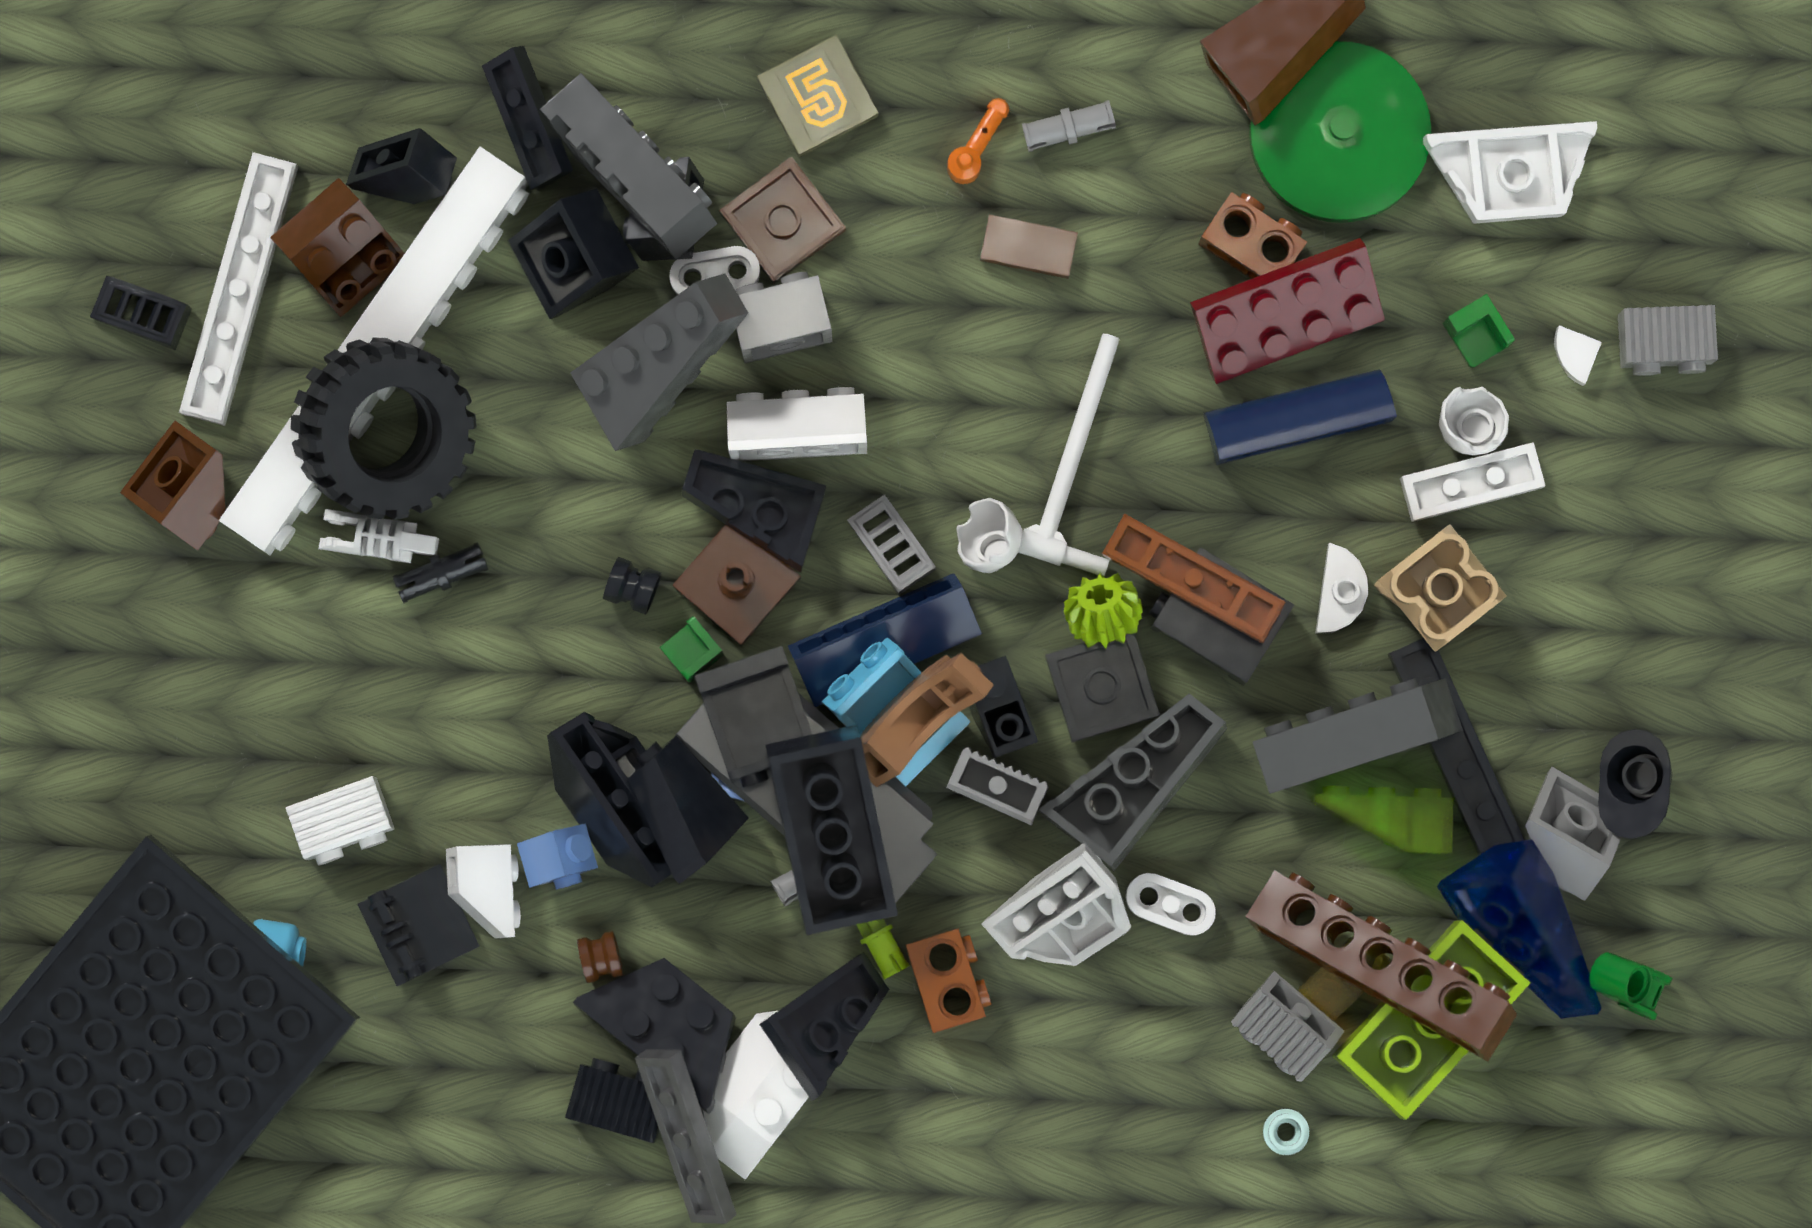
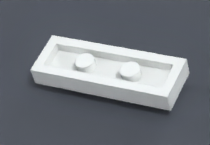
(1472, 482)

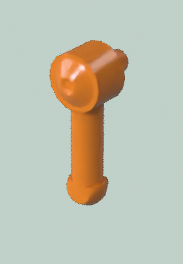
(965, 162)

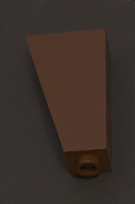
(1273, 47)

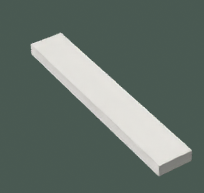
(238, 289)

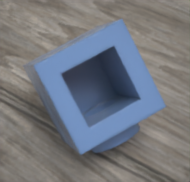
(558, 857)

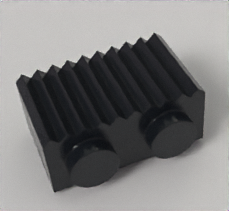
(612, 1101)

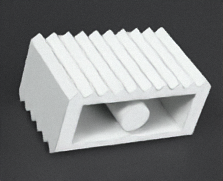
(341, 819)

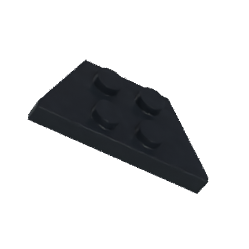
(666, 1011)

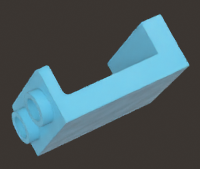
(871, 686)

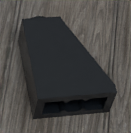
(683, 807)

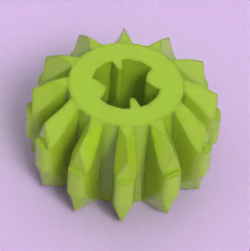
(1103, 610)

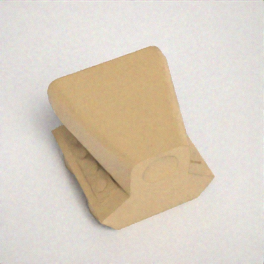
(1441, 588)

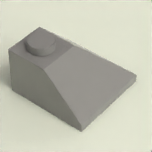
(1571, 833)

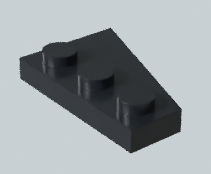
(824, 1022)

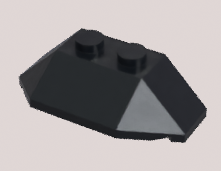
(591, 777)

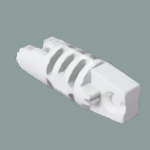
(379, 538)

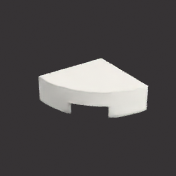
(1575, 353)

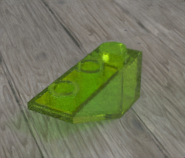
(1402, 822)

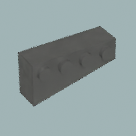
(629, 166)
(651, 364)
(1357, 735)
(1135, 783)

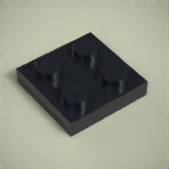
(1101, 687)

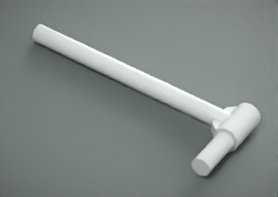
(1044, 540)

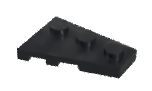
(757, 502)

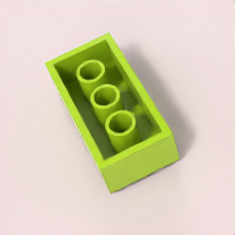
(1403, 1058)

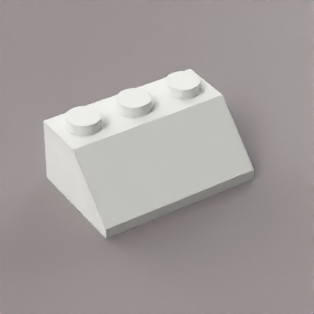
(796, 425)

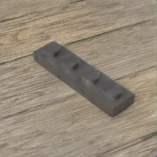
(685, 1136)

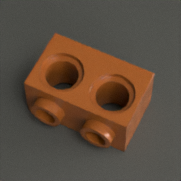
(1246, 251)
(935, 983)

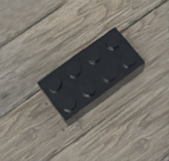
(831, 829)

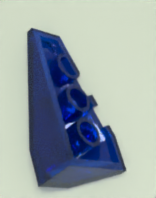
(1521, 911)

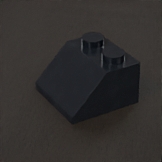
(573, 252)

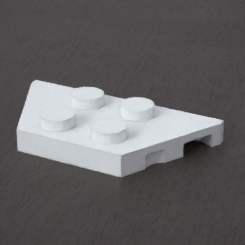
(1512, 170)

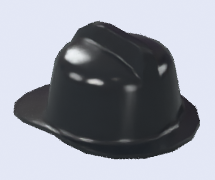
(1634, 784)

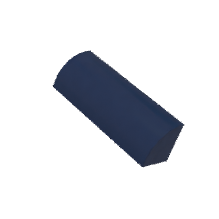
(1299, 416)
(918, 622)

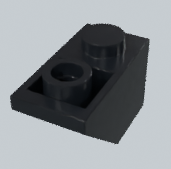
(1002, 712)

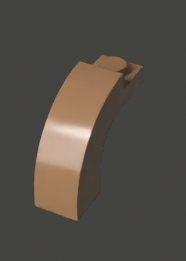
(918, 712)

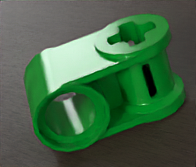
(1628, 983)

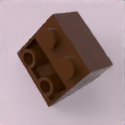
(339, 247)

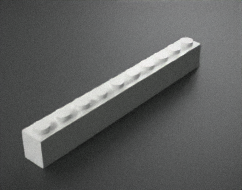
(402, 311)

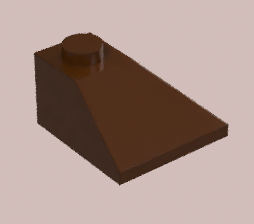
(181, 485)

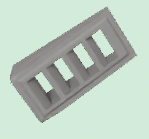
(912, 575)

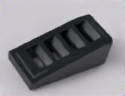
(173, 327)

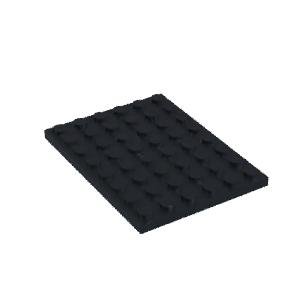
(151, 1052)

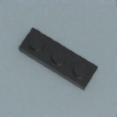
(519, 103)

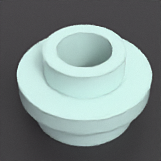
(1300, 1136)

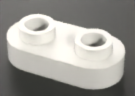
(716, 263)
(1170, 903)

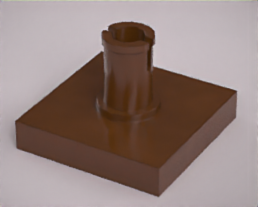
(736, 583)

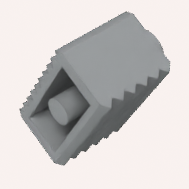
(1667, 338)
(997, 786)
(1287, 1027)

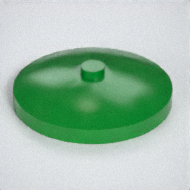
(1344, 136)

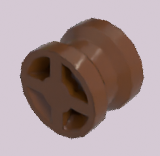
(600, 957)

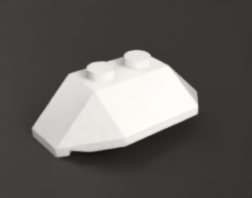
(1062, 912)
(752, 1100)

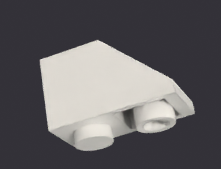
(483, 886)

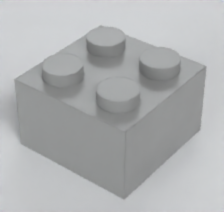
(783, 317)

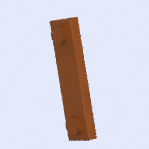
(1193, 578)

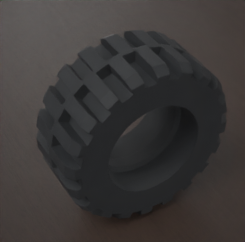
(435, 450)

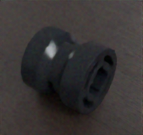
(630, 585)

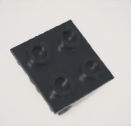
(417, 925)

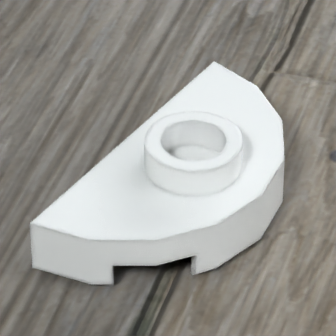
(1342, 590)

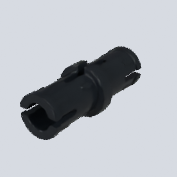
(440, 572)

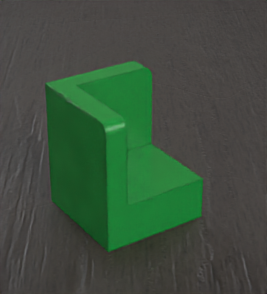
(1478, 331)
(692, 650)

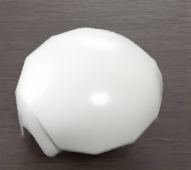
(1473, 421)
(989, 536)

